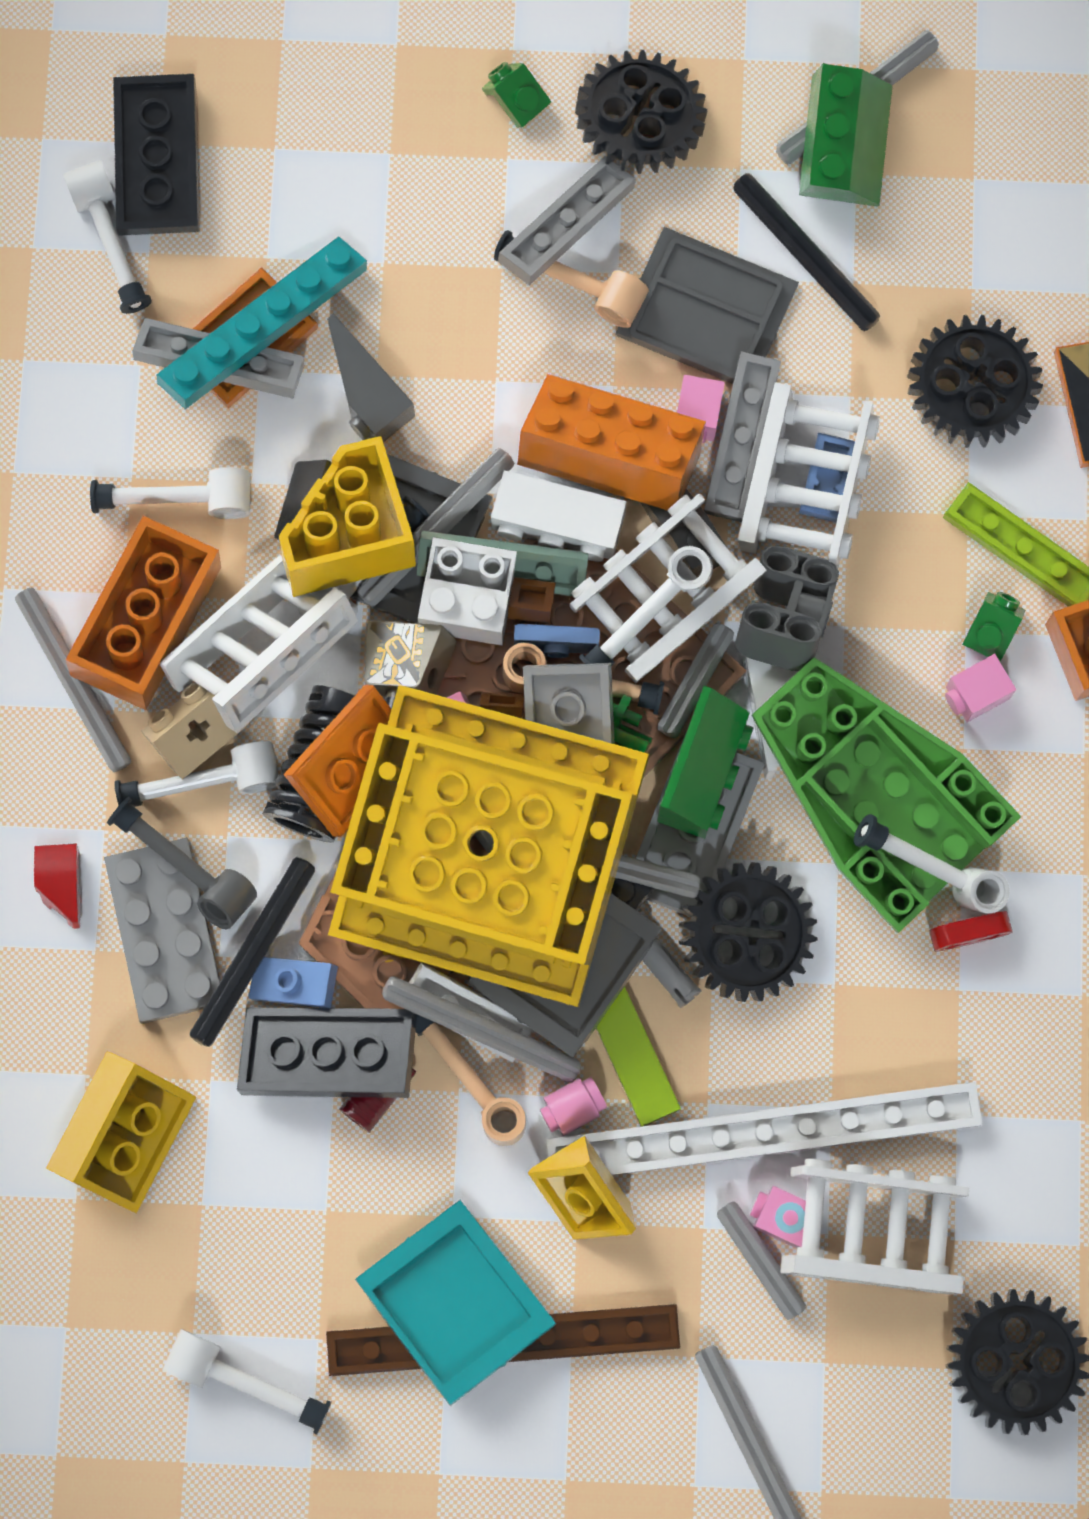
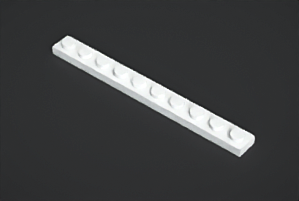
(783, 1129)

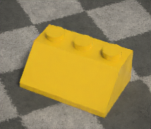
(121, 1132)

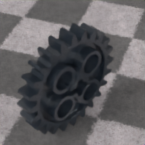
(610, 93)
(952, 408)
(744, 970)
(1048, 1390)

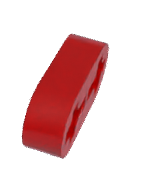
(970, 931)

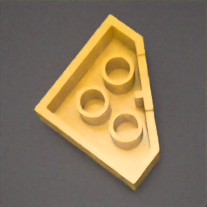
(348, 523)

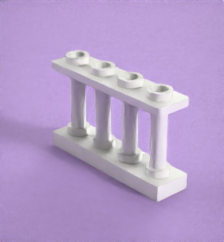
(776, 450)
(705, 600)
(278, 665)
(851, 1264)

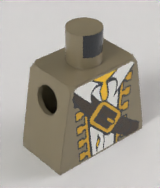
(406, 656)

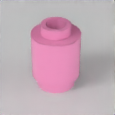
(573, 1106)

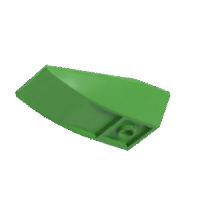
(863, 758)

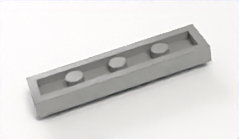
(566, 220)
(268, 371)
(741, 436)

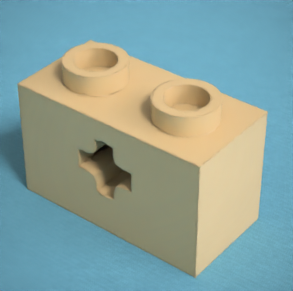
(186, 747)

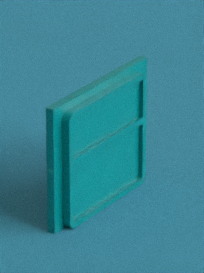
(455, 1302)

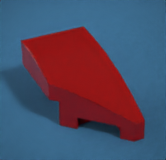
(58, 880)

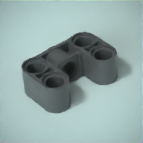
(788, 635)

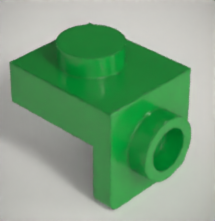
(516, 92)
(994, 625)

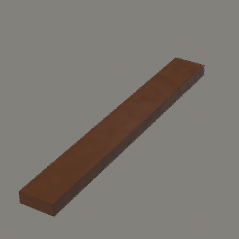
(572, 1336)

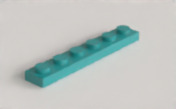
(261, 322)

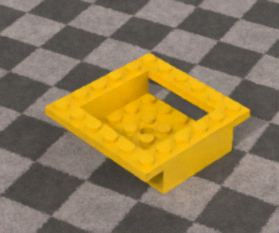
(557, 829)

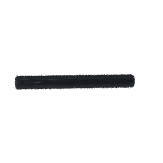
(806, 252)
(252, 952)

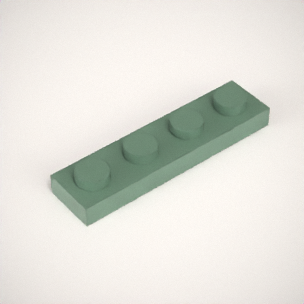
(533, 562)

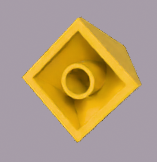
(583, 1193)

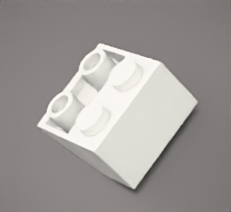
(468, 590)

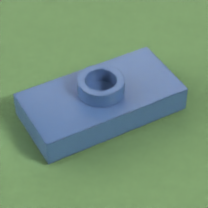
(827, 479)
(557, 640)
(294, 982)

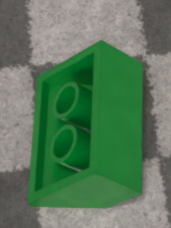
(845, 135)
(705, 764)

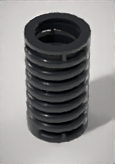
(285, 804)

